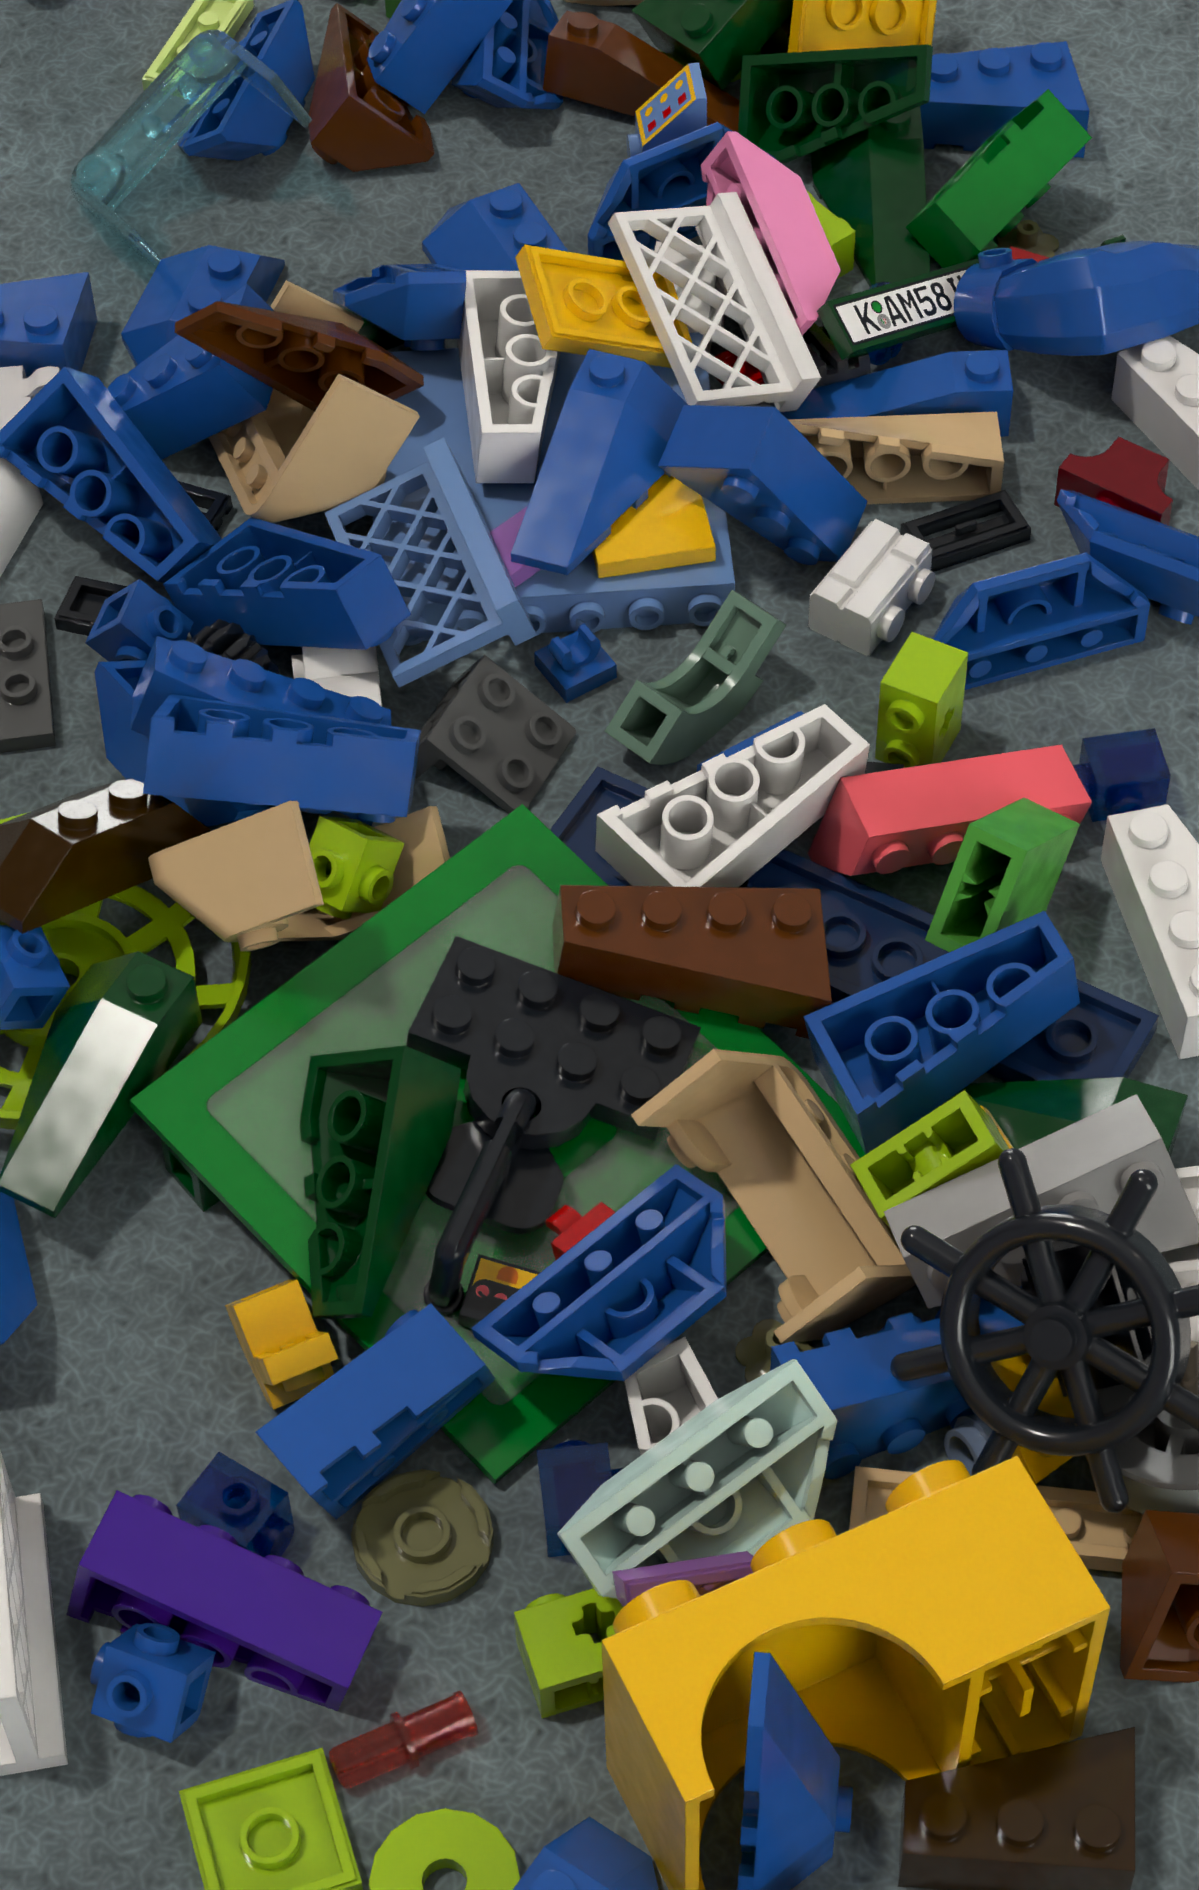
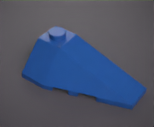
(924, 386)

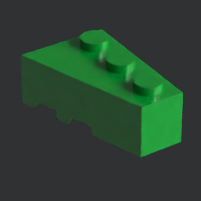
(998, 182)

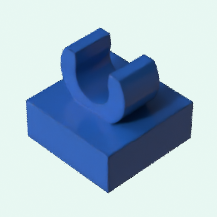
(575, 663)

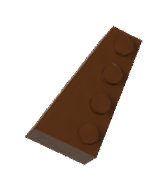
(699, 947)

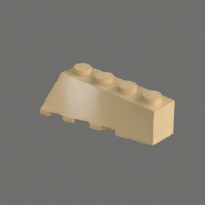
(912, 454)

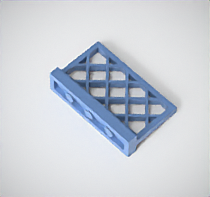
(477, 556)

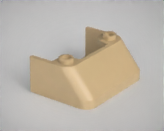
(310, 461)
(260, 880)
(793, 1180)

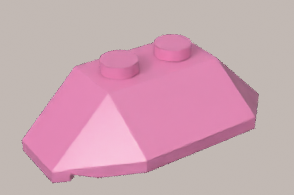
(781, 219)

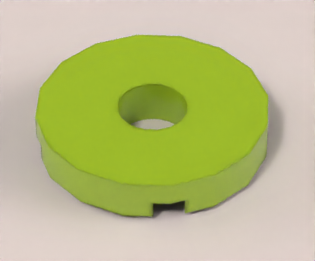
(445, 1841)

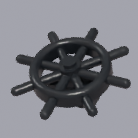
(1094, 1315)

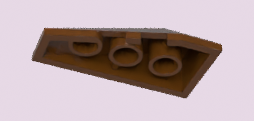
(616, 69)
(353, 114)
(296, 352)
(1161, 1599)

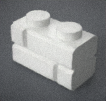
(872, 588)

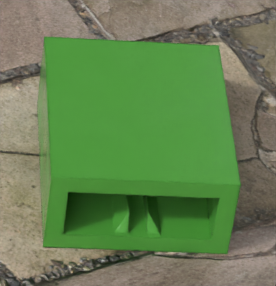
(1002, 873)

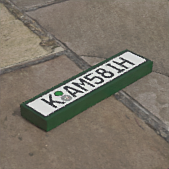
(893, 312)

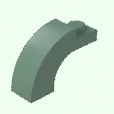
(702, 695)

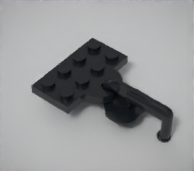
(529, 1051)

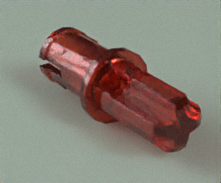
(403, 1740)

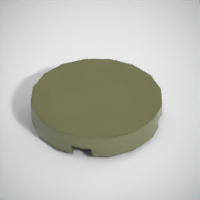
(429, 1560)

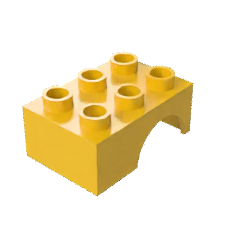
(910, 1639)

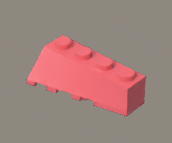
(924, 810)

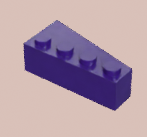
(224, 1599)

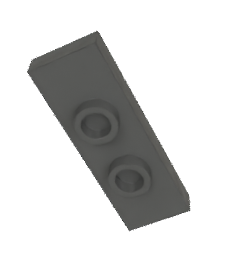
(24, 678)

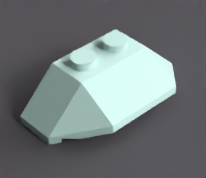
(711, 1484)

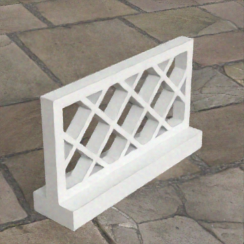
(750, 299)
(29, 1667)

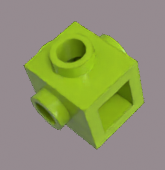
(353, 865)

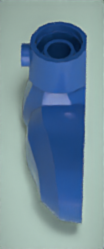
(1079, 299)

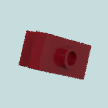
(1121, 477)

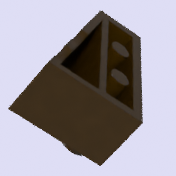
(1025, 1821)

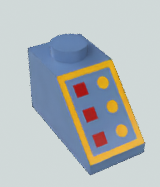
(670, 112)

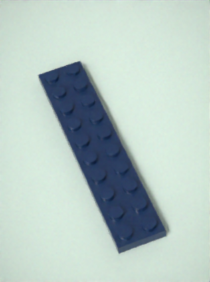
(881, 937)

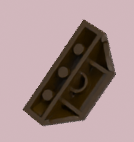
(84, 850)

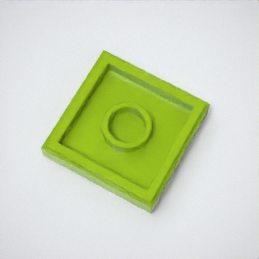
(272, 1829)

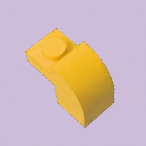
(282, 1342)

